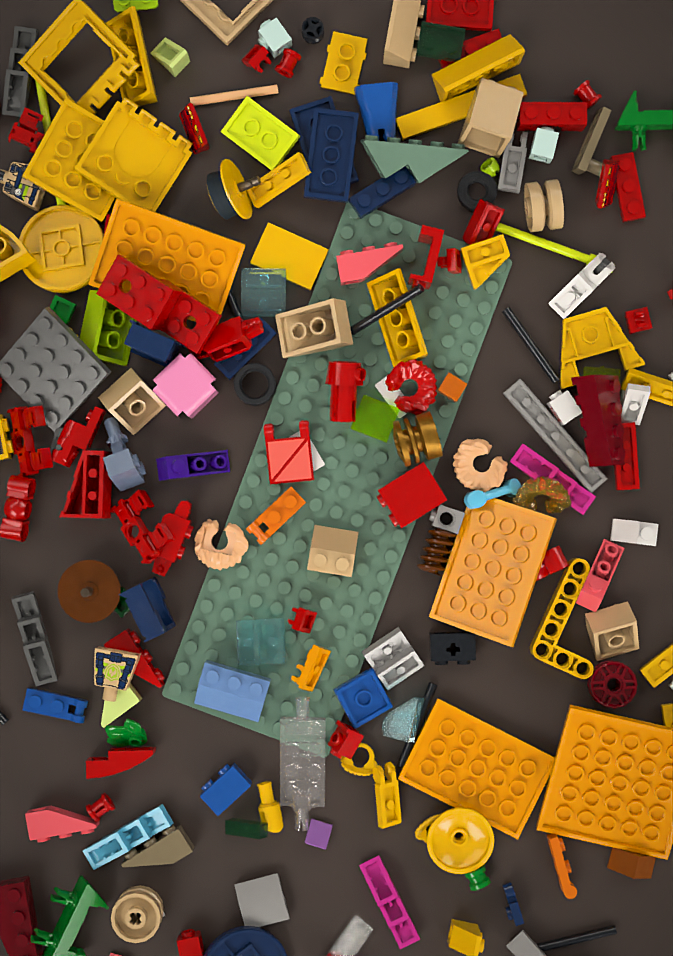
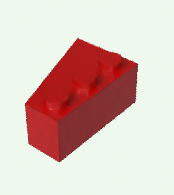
(90, 489)

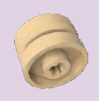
(543, 205)
(137, 927)

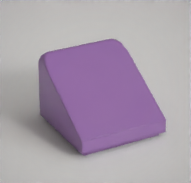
(318, 834)

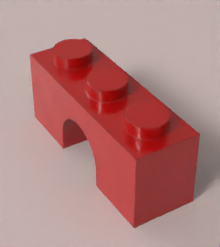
(566, 115)

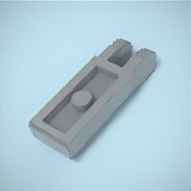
(513, 165)

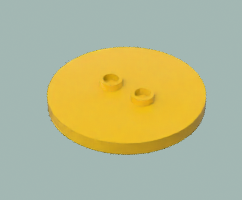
(64, 248)

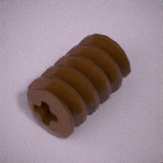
(436, 551)

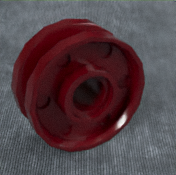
(624, 690)

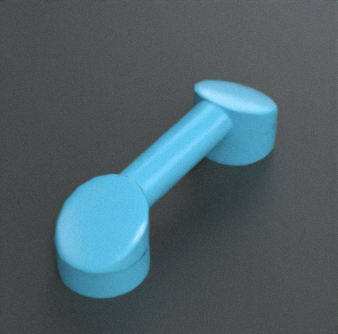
(478, 498)

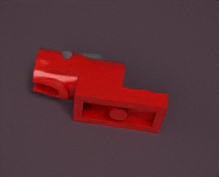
(75, 436)

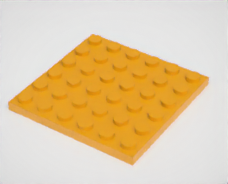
(612, 783)

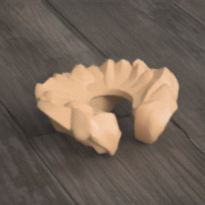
(468, 475)
(223, 558)

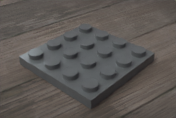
(52, 368)

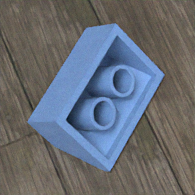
(232, 690)

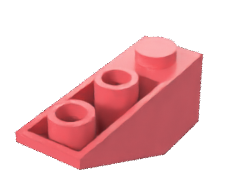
(361, 265)
(600, 575)
(54, 821)

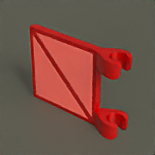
(289, 457)

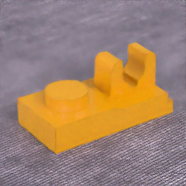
(313, 667)

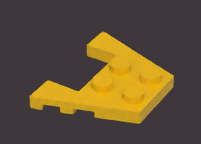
(593, 335)

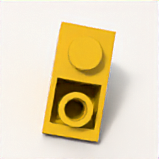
(465, 938)

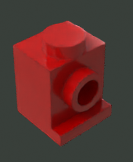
(344, 740)

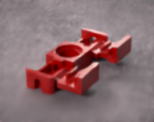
(25, 132)
(21, 423)
(145, 541)

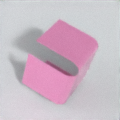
(185, 386)

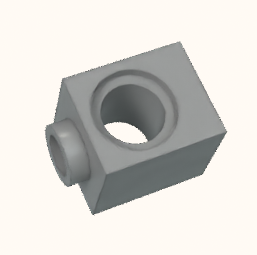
(457, 518)

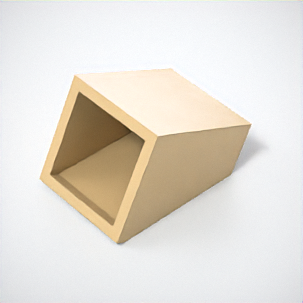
(491, 118)

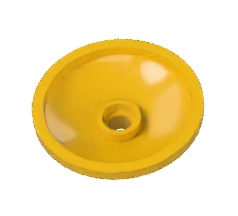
(463, 853)

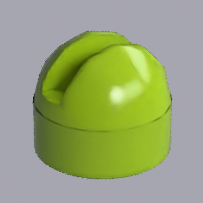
(490, 167)

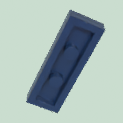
(381, 192)
(231, 365)

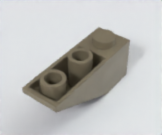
(166, 849)

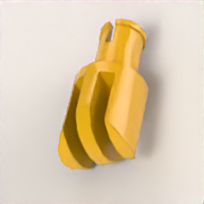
(269, 808)

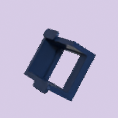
(151, 345)
(149, 608)

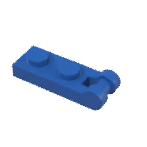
(54, 705)

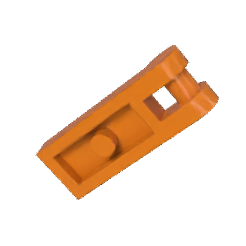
(276, 514)
(562, 866)

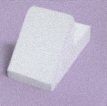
(634, 403)
(634, 532)

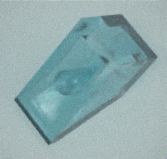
(404, 720)

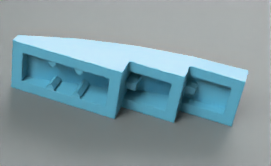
(128, 836)

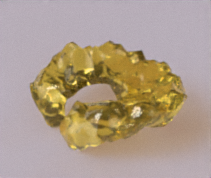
(543, 485)

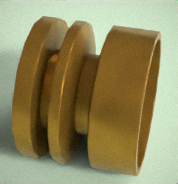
(417, 439)

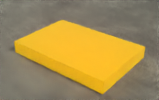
(291, 252)

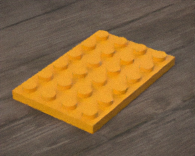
(170, 250)
(493, 570)
(477, 767)

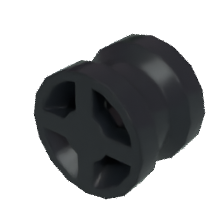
(312, 25)

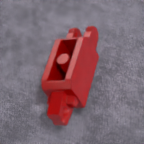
(230, 338)
(181, 529)

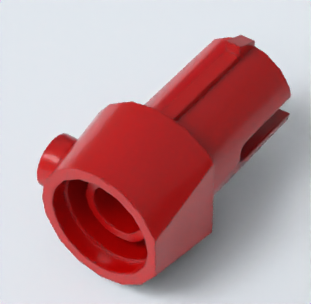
(344, 379)

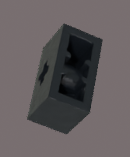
(441, 640)

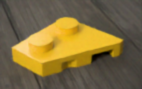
(484, 258)

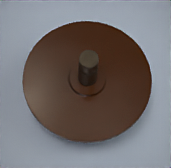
(89, 591)

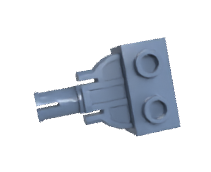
(122, 466)

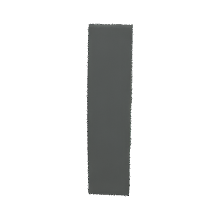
(17, 79)
(35, 638)

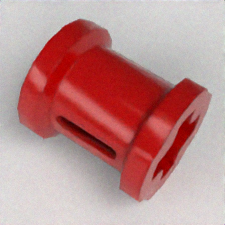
(288, 63)
(587, 94)
(100, 807)

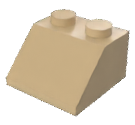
(131, 401)
(332, 550)
(612, 631)

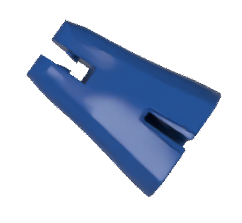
(378, 107)

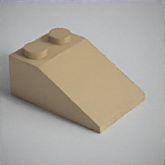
(314, 328)

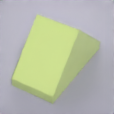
(171, 56)

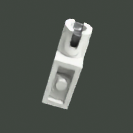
(582, 285)

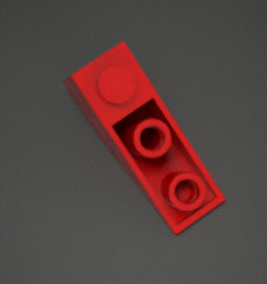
(129, 641)

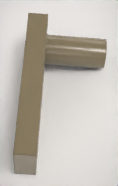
(584, 159)

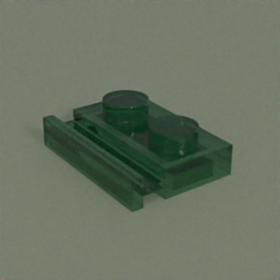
(440, 41)

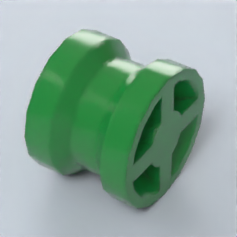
(478, 879)

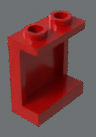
(434, 237)
(411, 495)

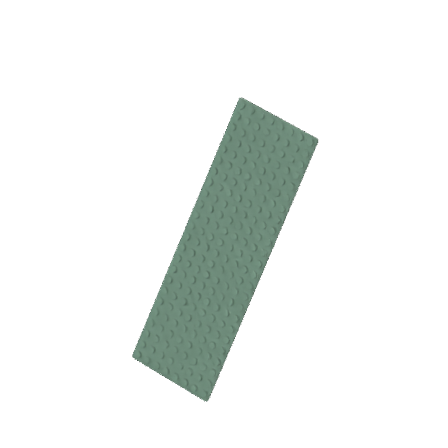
(343, 491)

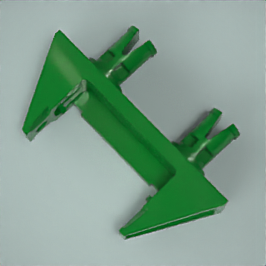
(641, 121)
(77, 905)

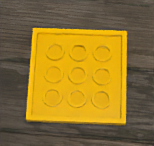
(59, 153)

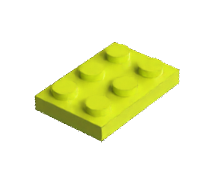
(260, 133)

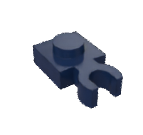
(513, 910)

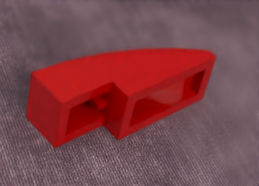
(118, 760)

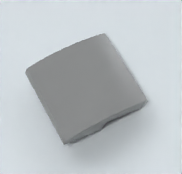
(392, 658)
(262, 901)

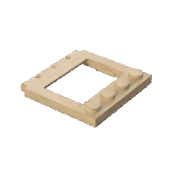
(219, 22)

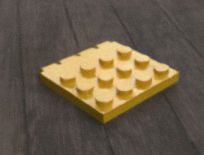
(134, 156)

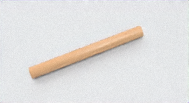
(234, 95)

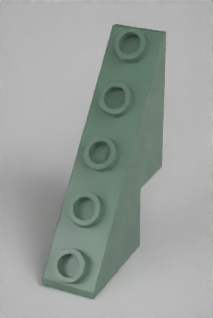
(419, 159)

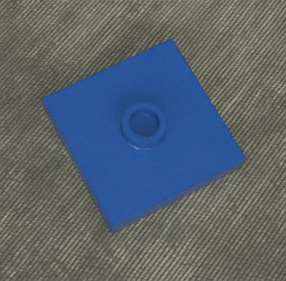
(363, 698)

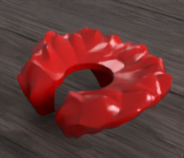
(426, 384)

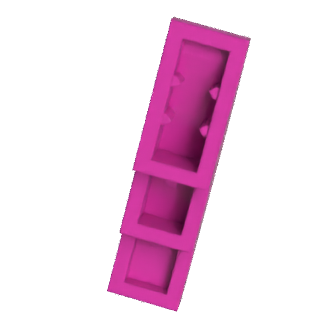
(536, 466)
(389, 902)

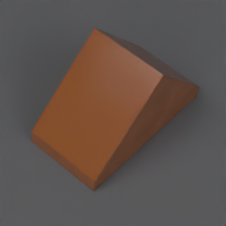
(631, 863)

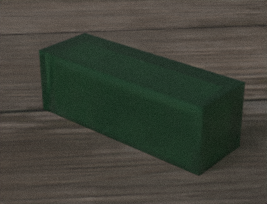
(246, 828)

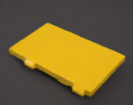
(344, 63)

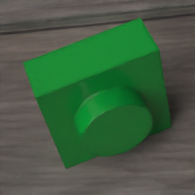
(63, 308)

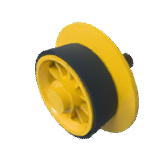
(230, 192)

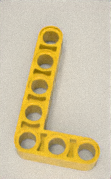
(560, 620)

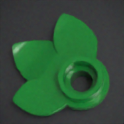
(126, 735)

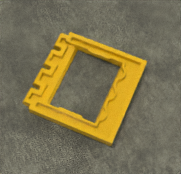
(59, 36)

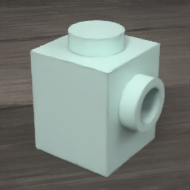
(274, 37)
(543, 144)

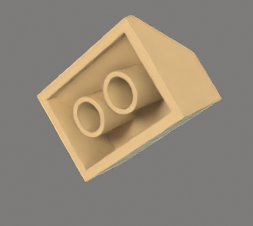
(403, 32)

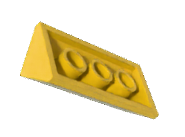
(481, 64)
(140, 84)
(401, 325)

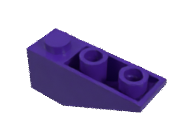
(192, 465)

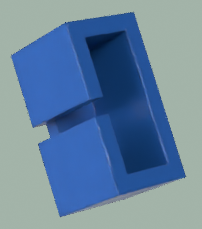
(225, 789)

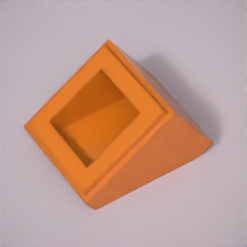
(452, 387)

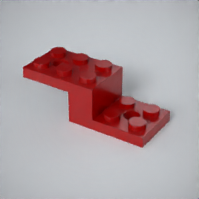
(158, 304)

